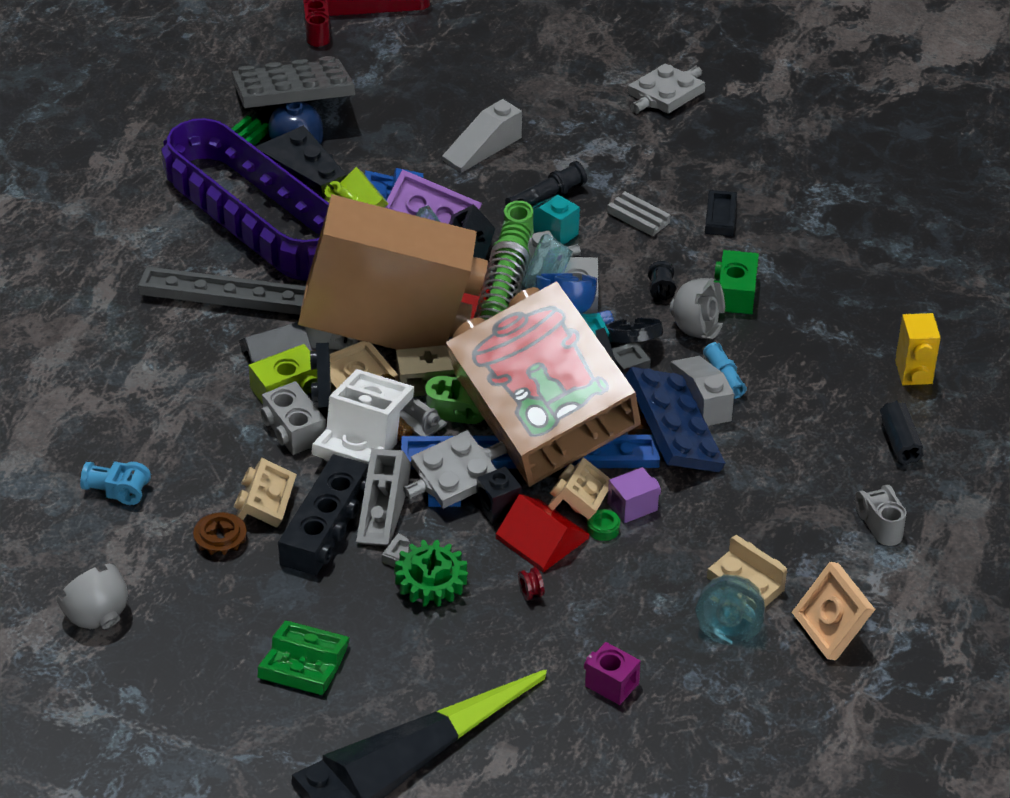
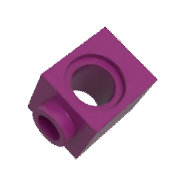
(612, 673)

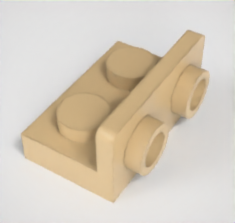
(581, 488)
(265, 492)
(754, 565)

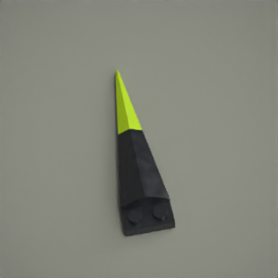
(387, 759)

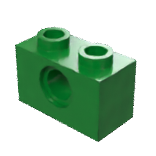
(738, 280)

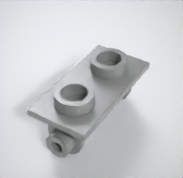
(422, 418)

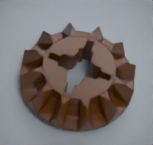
(229, 524)

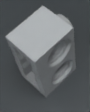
(292, 417)

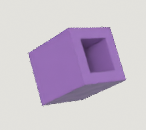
(633, 494)

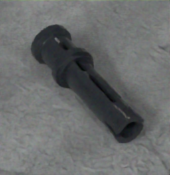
(557, 183)

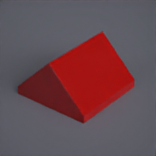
(539, 532)

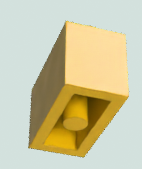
(917, 349)

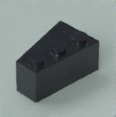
(304, 159)

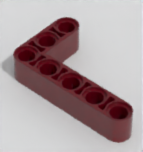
(318, 11)

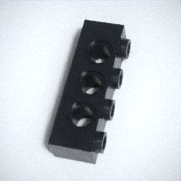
(323, 515)

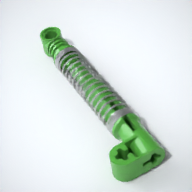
(509, 258)

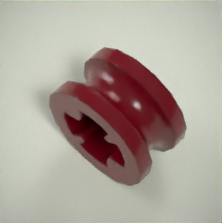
(531, 583)

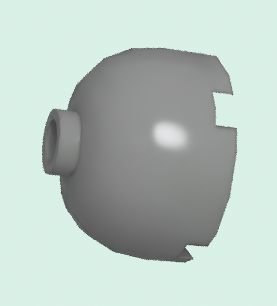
(698, 308)
(95, 598)

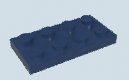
(675, 420)

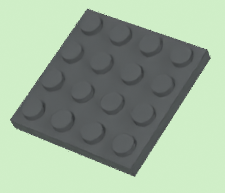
(292, 82)

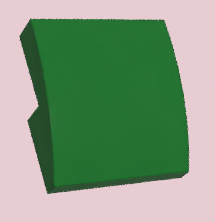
(303, 657)

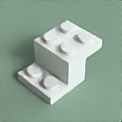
(362, 417)

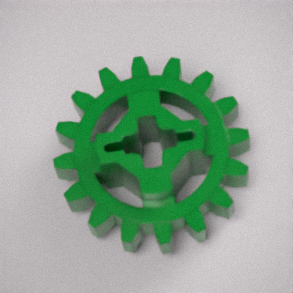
(414, 571)

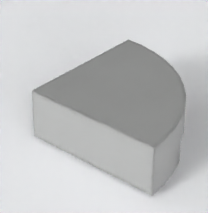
(391, 554)

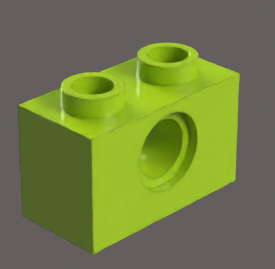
(282, 370)

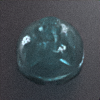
(730, 609)

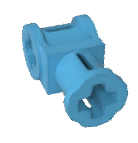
(117, 480)

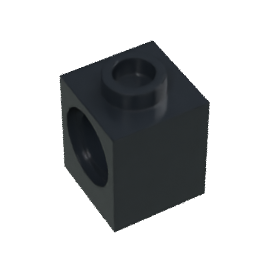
(497, 494)

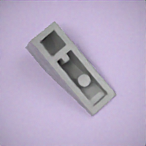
(487, 134)
(707, 387)
(383, 496)

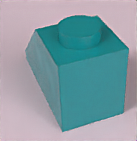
(558, 216)

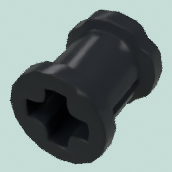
(664, 278)

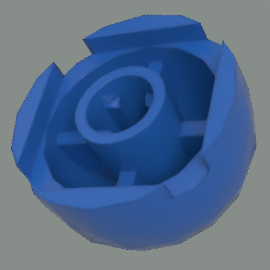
(580, 292)

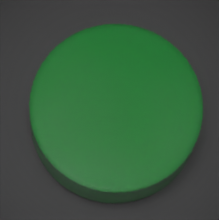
(603, 525)

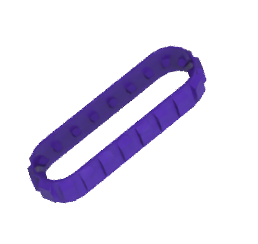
(217, 141)

